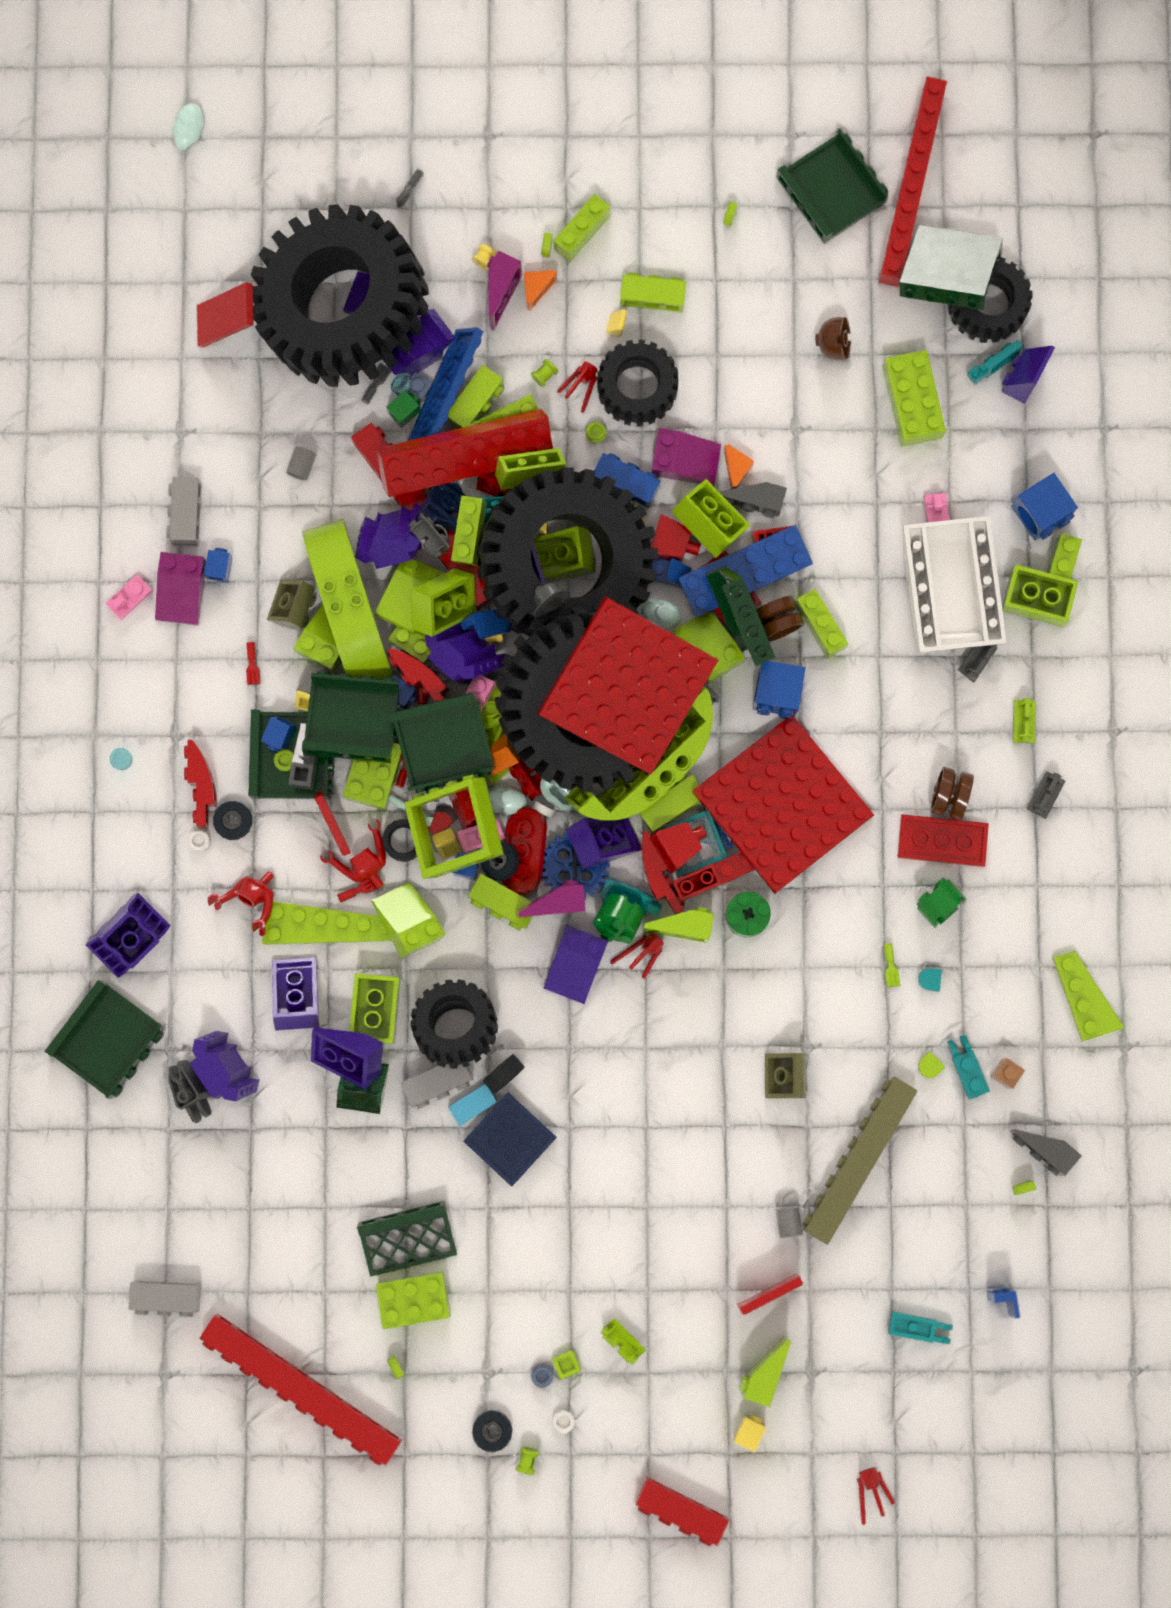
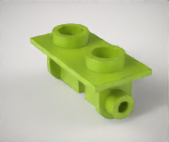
(1024, 721)
(616, 1334)

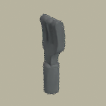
(404, 196)
(384, 373)

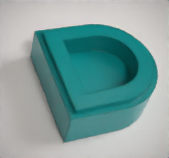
(930, 979)

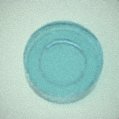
(400, 384)
(121, 759)

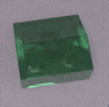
(356, 1098)

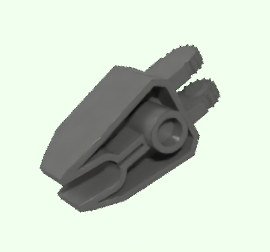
(189, 1091)

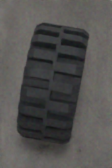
(1002, 325)
(637, 356)
(446, 998)

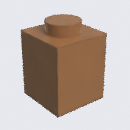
(1007, 1073)

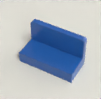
(486, 624)
(1005, 1295)

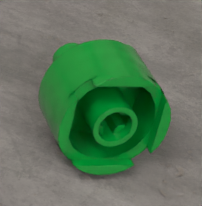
(941, 902)
(760, 912)
(618, 919)

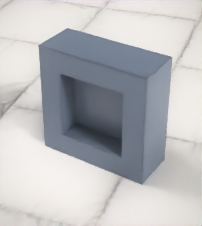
(419, 387)

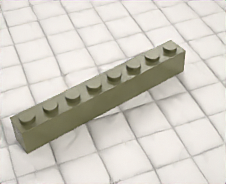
(860, 1159)

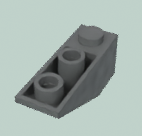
(758, 497)
(303, 766)
(1054, 1152)

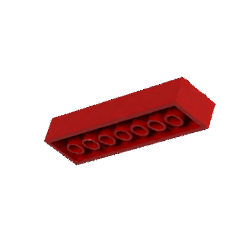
(460, 452)

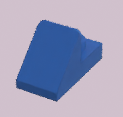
(669, 571)

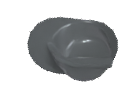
(550, 599)

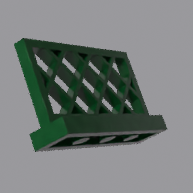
(398, 1221)

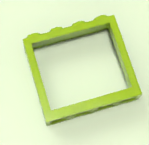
(485, 820)

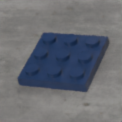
(510, 1139)

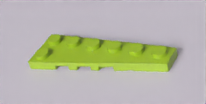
(318, 925)

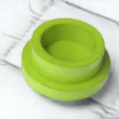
(595, 432)

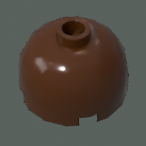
(834, 338)

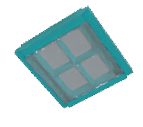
(712, 846)

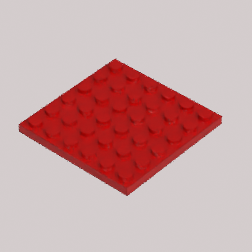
(627, 685)
(783, 803)

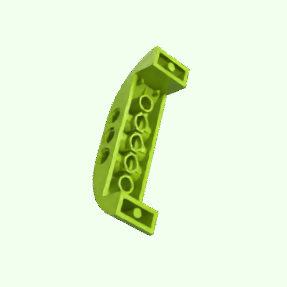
(346, 601)
(646, 788)

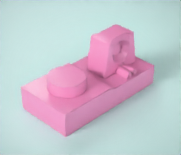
(936, 507)
(129, 597)
(483, 687)
(471, 839)

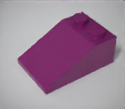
(504, 277)
(685, 457)
(179, 588)
(560, 899)

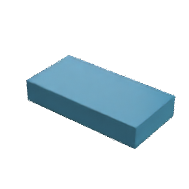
(472, 1104)

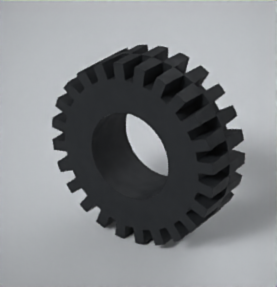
(310, 258)
(570, 497)
(523, 689)

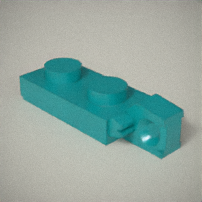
(994, 363)
(636, 895)

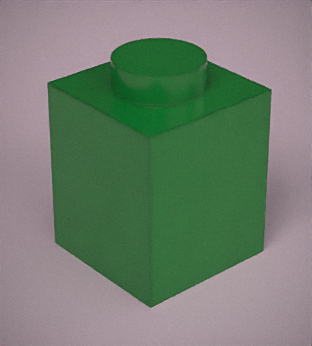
(404, 408)

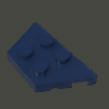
(443, 505)

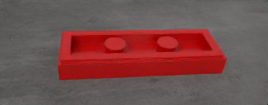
(332, 824)

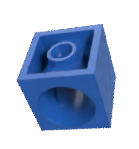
(1044, 507)
(778, 689)

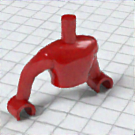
(364, 864)
(251, 893)

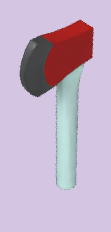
(442, 819)

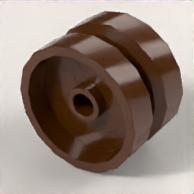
(778, 618)
(950, 793)

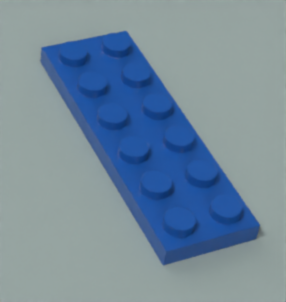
(447, 383)
(756, 564)

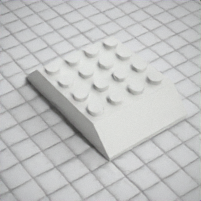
(953, 584)

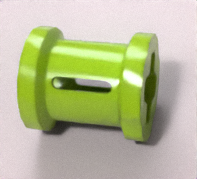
(544, 373)
(527, 1460)

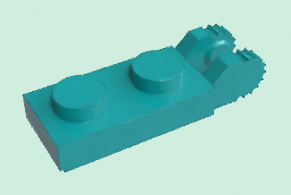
(968, 1069)
(917, 1328)

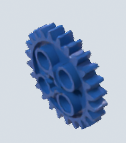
(554, 866)

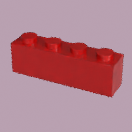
(682, 1511)

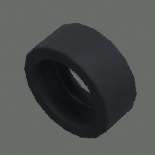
(391, 828)
(503, 1074)

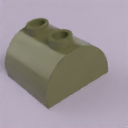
(292, 604)
(785, 1075)

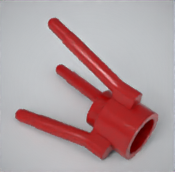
(584, 374)
(651, 945)
(870, 1479)

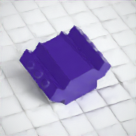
(426, 348)
(388, 538)
(462, 654)
(128, 935)
(222, 1068)

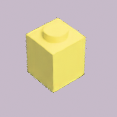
(750, 1432)

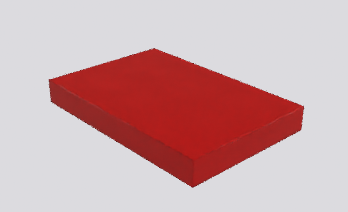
(770, 1294)

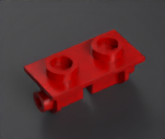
(529, 785)

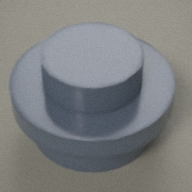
(542, 1375)

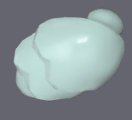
(187, 126)
(660, 612)
(554, 794)
(506, 799)

